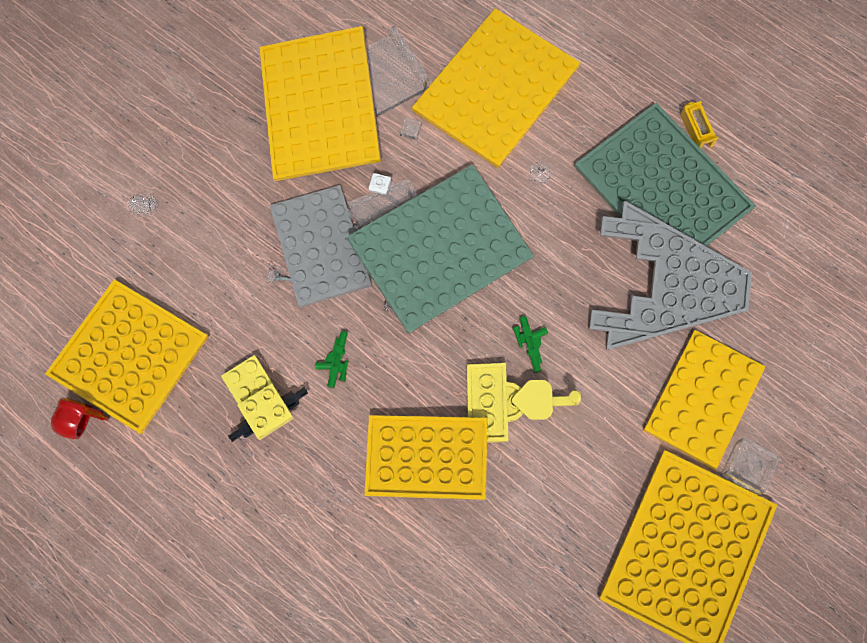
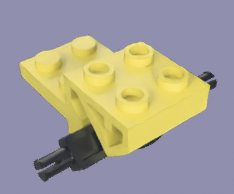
(259, 400)

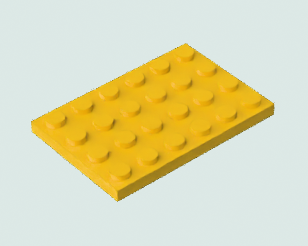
(704, 399)
(426, 457)

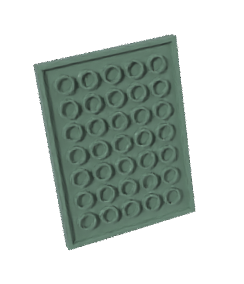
(665, 176)
(439, 248)

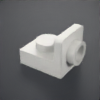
(380, 184)

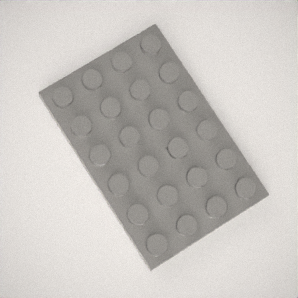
(316, 246)

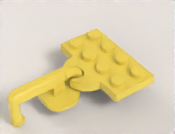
(493, 396)

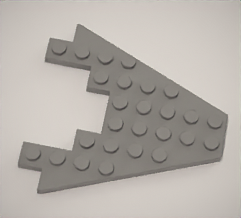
(687, 283)

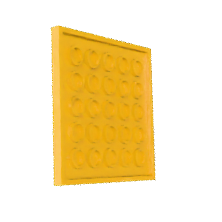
(127, 356)

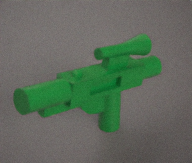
(532, 342)
(334, 360)

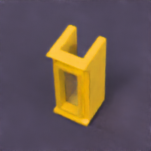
(698, 124)

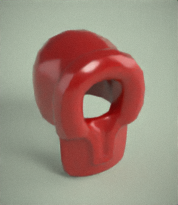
(72, 418)

